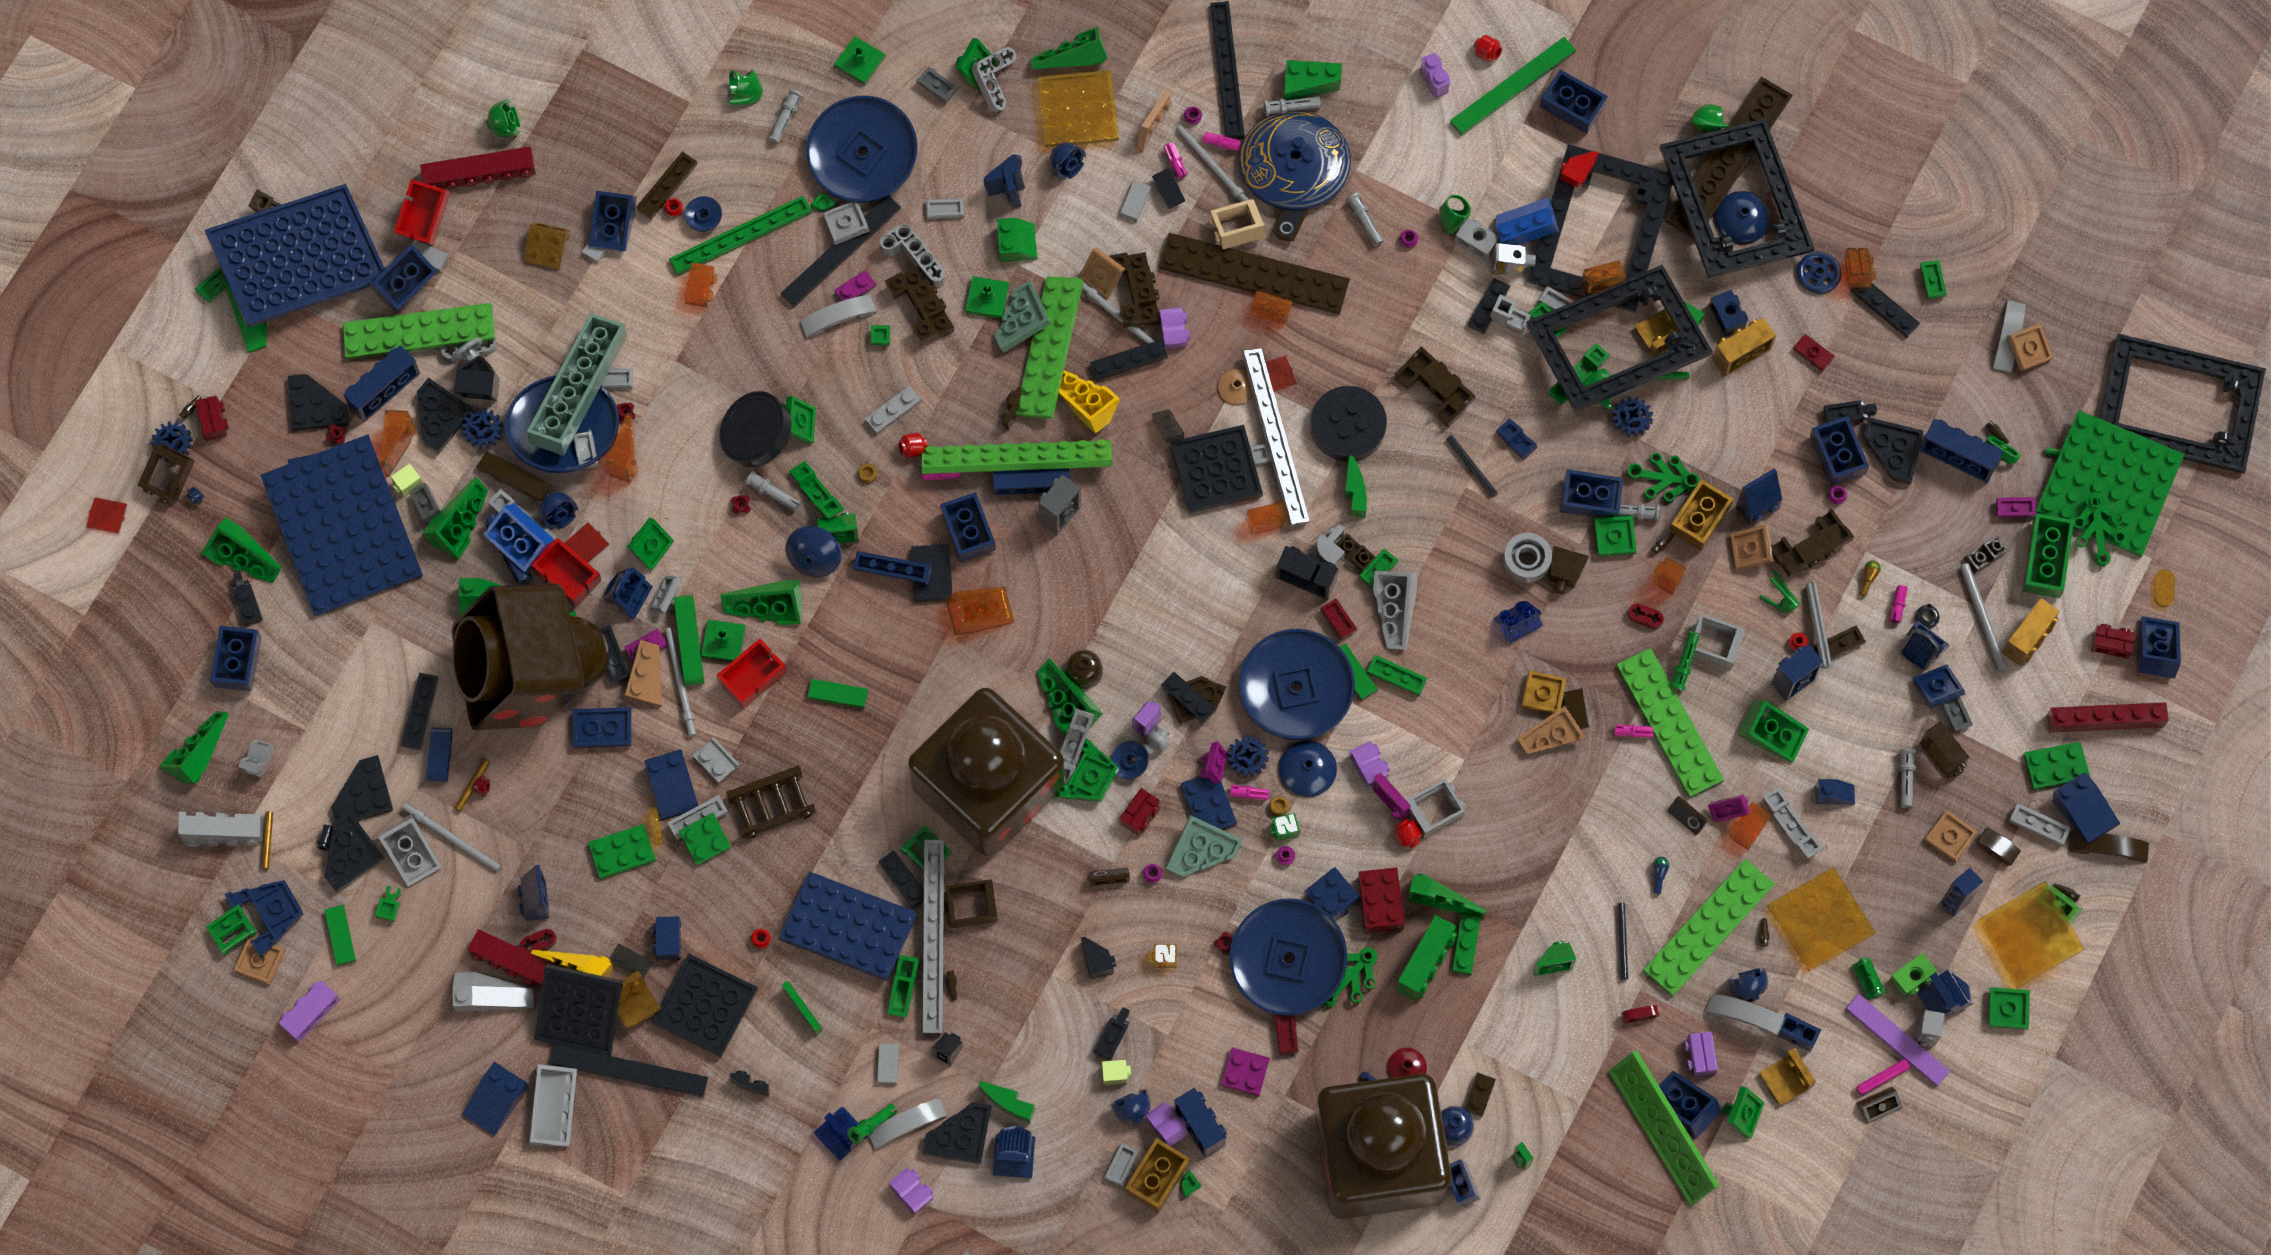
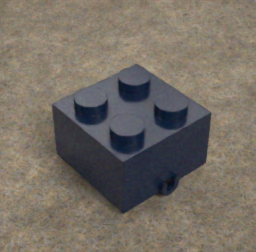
(1333, 894)

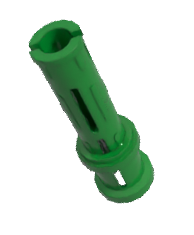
(1682, 670)
(867, 1126)

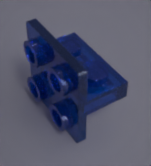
(1519, 620)
(834, 1133)

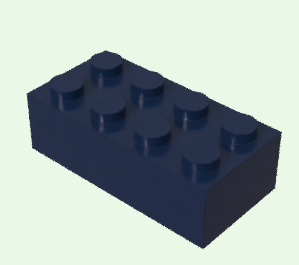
(381, 383)
(1961, 450)

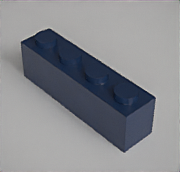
(1026, 481)
(1961, 892)

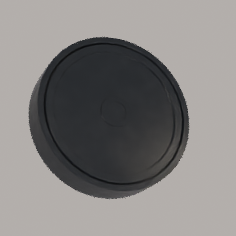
(1348, 423)
(755, 429)

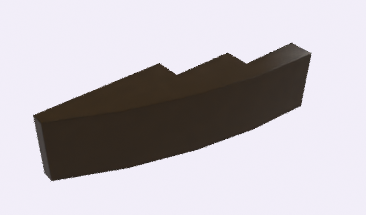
(514, 476)

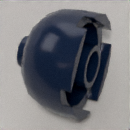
(1066, 160)
(557, 510)
(1749, 984)
(1132, 1107)
(1457, 1125)

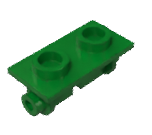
(1868, 978)

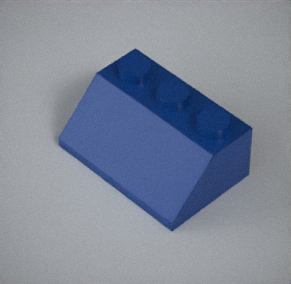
(1526, 223)
(518, 536)

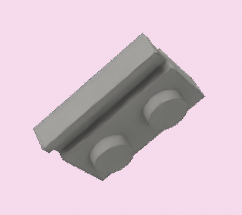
(716, 761)

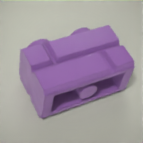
(1701, 1054)

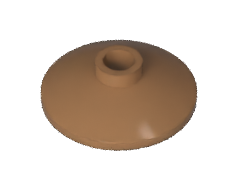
(1232, 394)

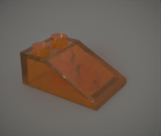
(396, 438)
(623, 456)
(979, 610)

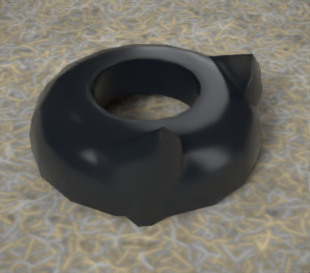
(1919, 616)

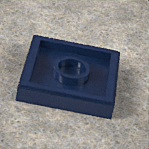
(1938, 686)

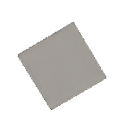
(846, 222)

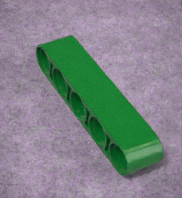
(689, 640)

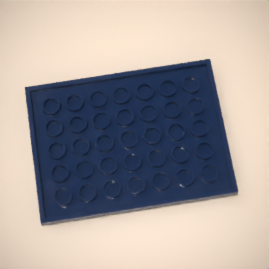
(295, 255)
(341, 525)

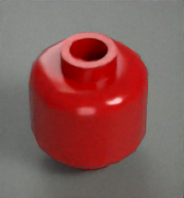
(1487, 48)
(912, 445)
(1407, 833)

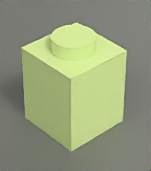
(406, 480)
(1115, 1072)

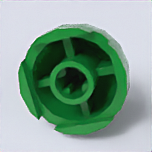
(503, 119)

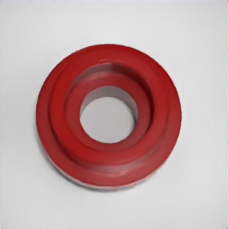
(673, 202)
(1801, 636)
(757, 933)

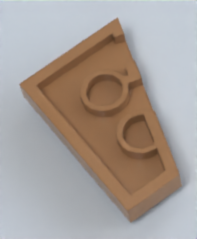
(1153, 119)
(645, 675)
(1552, 732)

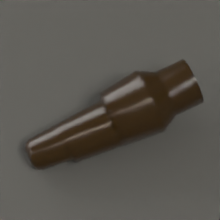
(189, 408)
(1996, 431)
(1662, 543)
(2068, 892)
(1764, 933)
(952, 982)

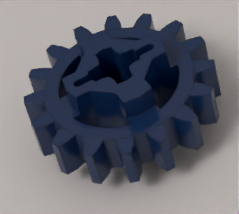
(1629, 409)
(476, 423)
(167, 433)
(1255, 755)

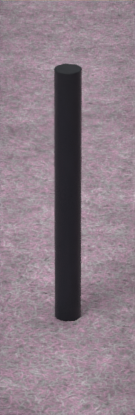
(1472, 466)
(1622, 941)

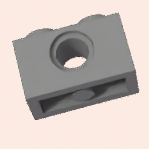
(1481, 248)
(1930, 1028)

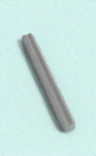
(1818, 624)

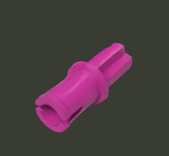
(1221, 141)
(1175, 160)
(936, 476)
(1898, 604)
(1633, 731)
(1249, 792)

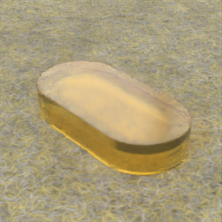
(2164, 588)
(656, 826)

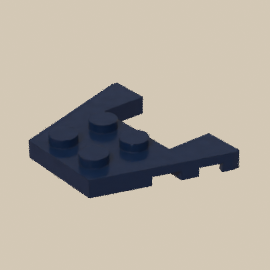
(276, 907)

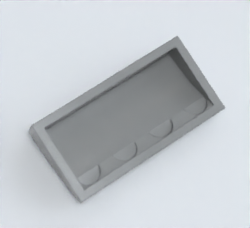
(552, 1106)

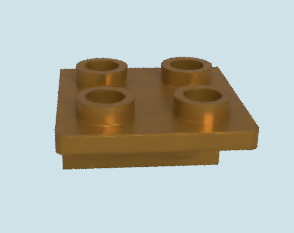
(545, 245)
(1655, 330)
(636, 1001)
(1788, 1077)

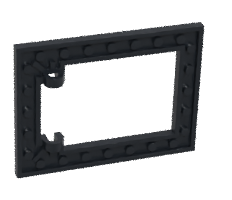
(1653, 191)
(1792, 232)
(1654, 283)
(2242, 377)

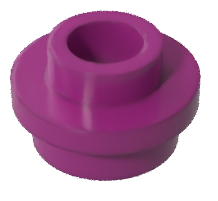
(1193, 110)
(1408, 233)
(1841, 491)
(1285, 861)
(1152, 867)

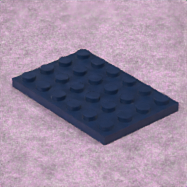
(848, 926)

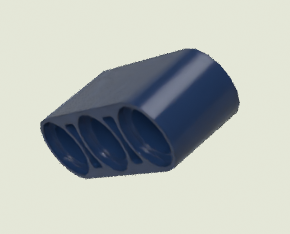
(439, 754)

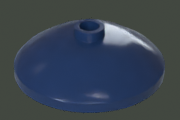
(1743, 227)
(816, 544)
(1307, 780)

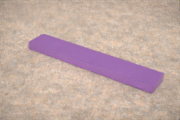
(1898, 1040)

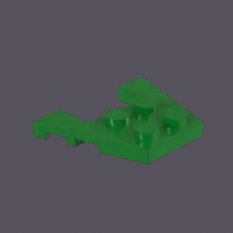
(1091, 776)

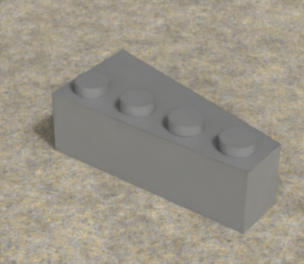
(220, 829)

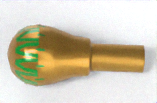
(1871, 571)

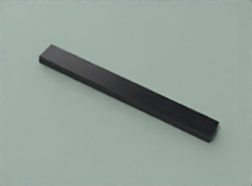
(1227, 70)
(838, 253)
(629, 1070)

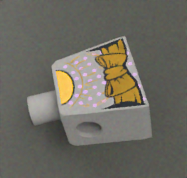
(1510, 259)

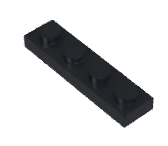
(1887, 309)
(1129, 360)
(420, 711)

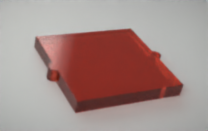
(1280, 373)
(106, 515)
(587, 542)

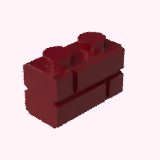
(211, 418)
(2113, 641)
(1140, 811)

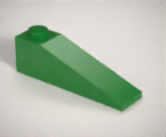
(1083, 51)
(255, 336)
(454, 525)
(236, 548)

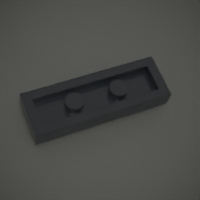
(1481, 318)
(616, 666)
(1188, 697)
(902, 879)

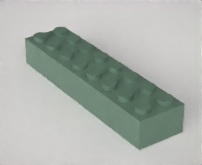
(576, 384)

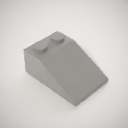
(409, 850)

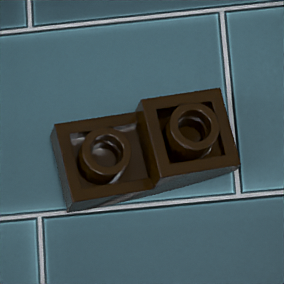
(1013, 402)
(1355, 553)
(1986, 554)
(1576, 706)
(2000, 846)

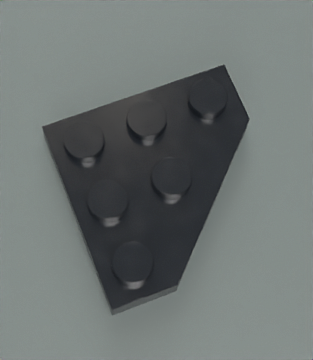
(314, 405)
(440, 414)
(1894, 447)
(364, 792)
(349, 852)
(961, 1135)

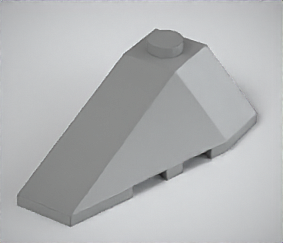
(1396, 603)
(482, 993)

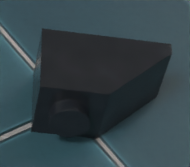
(1097, 959)
(947, 1048)

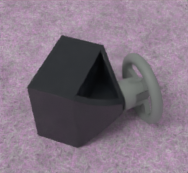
(477, 376)

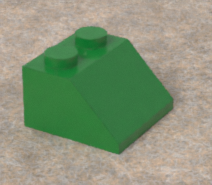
(1016, 240)
(841, 527)

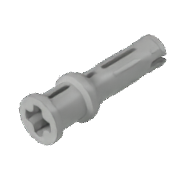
(1282, 105)
(788, 109)
(1361, 212)
(765, 487)
(1640, 512)
(1906, 801)

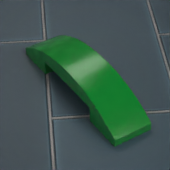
(1591, 362)
(815, 491)

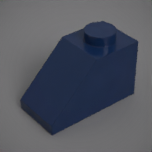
(1834, 792)

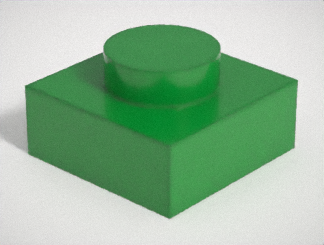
(880, 335)

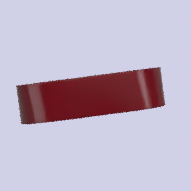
(1647, 612)
(536, 937)
(1640, 1014)

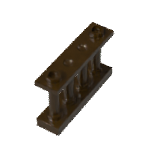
(774, 784)

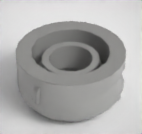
(1531, 544)

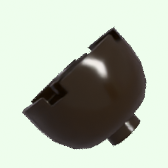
(1084, 668)

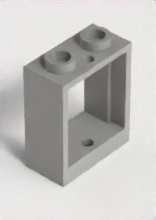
(1721, 626)
(1418, 817)

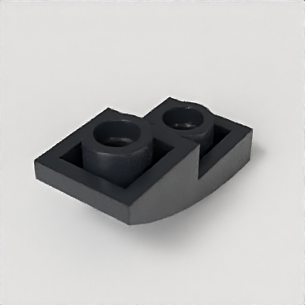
(1168, 188)
(743, 1080)

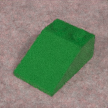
(1773, 730)

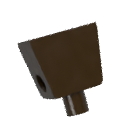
(1566, 568)

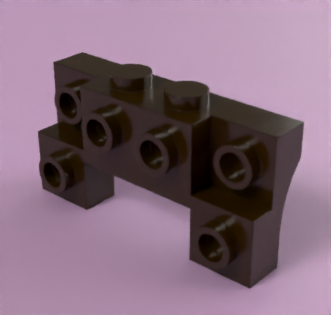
(1143, 295)
(923, 297)
(1438, 381)
(1811, 551)

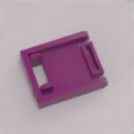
(1391, 797)

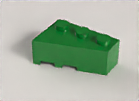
(1311, 78)

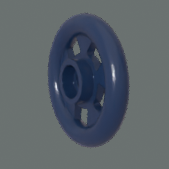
(1820, 287)

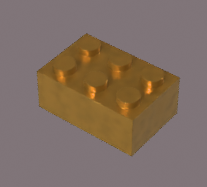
(1744, 346)
(1701, 515)
(2031, 632)
(1157, 1175)

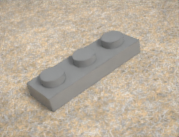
(893, 410)
(713, 805)
(2039, 824)

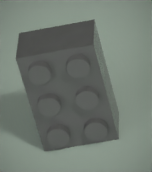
(1059, 504)

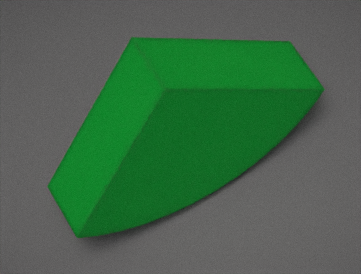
(823, 203)
(1189, 1184)

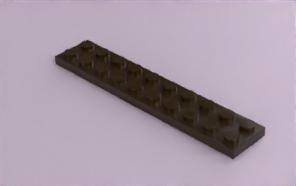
(1725, 166)
(1254, 273)

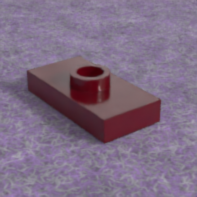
(1813, 352)
(1338, 619)
(1286, 1034)

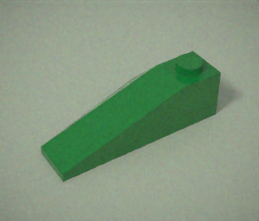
(772, 602)
(1064, 696)
(193, 757)
(1433, 894)

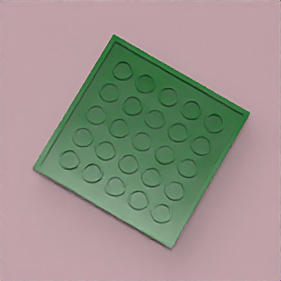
(2121, 466)

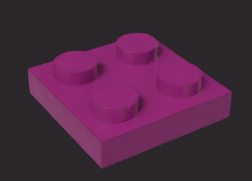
(1245, 1071)

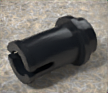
(325, 838)

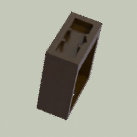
(167, 452)
(1945, 750)
(966, 888)

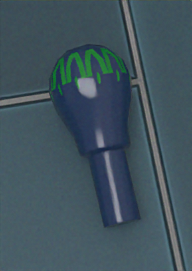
(1660, 869)

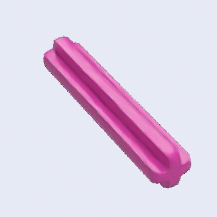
(1883, 1077)

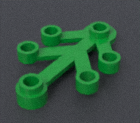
(1665, 477)
(2098, 526)
(1352, 974)

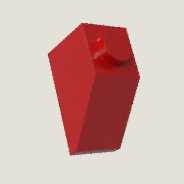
(1578, 168)

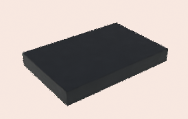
(940, 582)

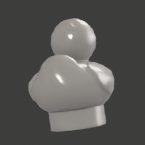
(1159, 738)

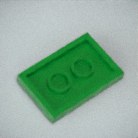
(2055, 765)
(622, 851)

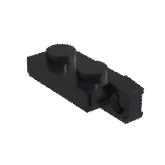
(1854, 410)
(246, 600)
(1112, 1035)

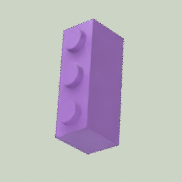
(308, 1011)

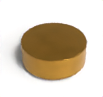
(867, 473)
(1279, 806)

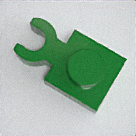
(388, 906)

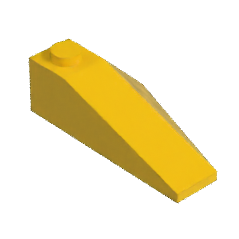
(1088, 401)
(578, 962)

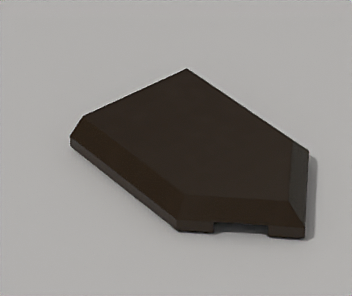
(1208, 689)

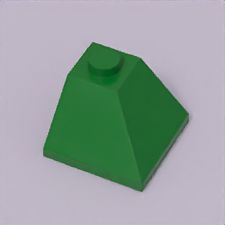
(470, 591)
(1556, 959)

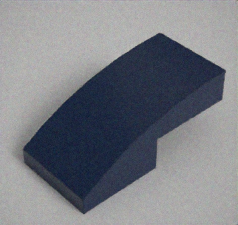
(1516, 439)

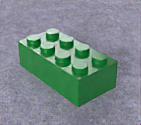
(2048, 555)
(1427, 956)

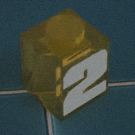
(1163, 956)

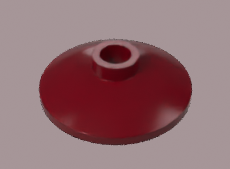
(1402, 1056)

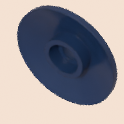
(699, 207)
(1127, 751)

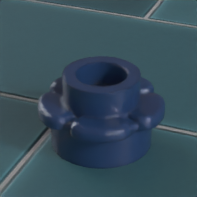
(195, 495)

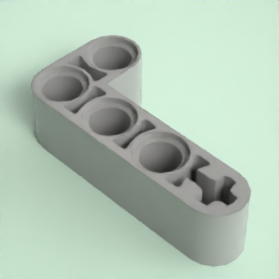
(917, 257)

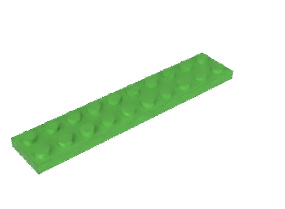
(1017, 456)

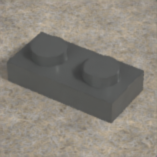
(937, 85)
(425, 502)
(1957, 714)

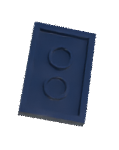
(602, 727)
(1209, 802)

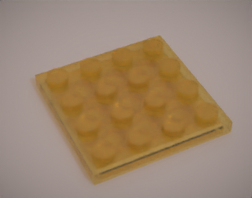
(1078, 108)
(1821, 919)
(2031, 934)

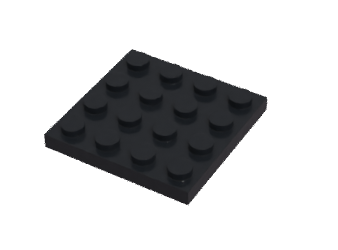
(1216, 468)
(705, 1005)
(578, 1010)

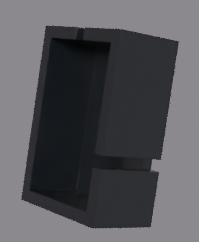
(1306, 572)

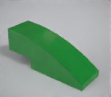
(1356, 489)
(903, 985)
(1007, 1101)

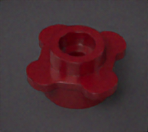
(625, 407)
(340, 439)
(740, 499)
(482, 786)
(1225, 937)

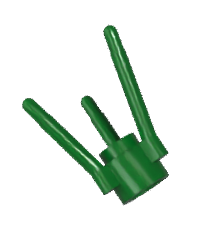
(1789, 602)

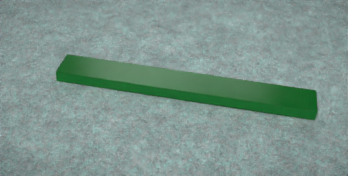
(1513, 86)
(741, 235)

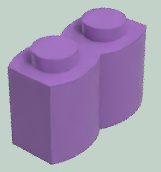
(1436, 76)
(1173, 327)
(1146, 718)
(1368, 762)
(1167, 1124)
(911, 1191)

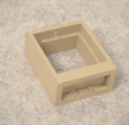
(1241, 235)

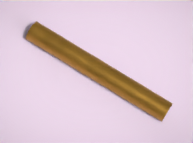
(470, 788)
(267, 840)

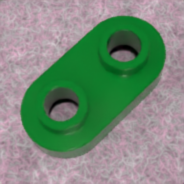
(2009, 454)

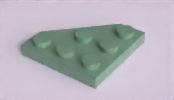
(1022, 318)
(1201, 847)

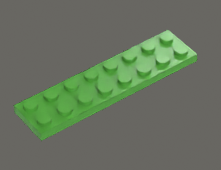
(419, 330)
(1050, 348)
(1670, 723)
(1708, 927)
(1663, 1128)

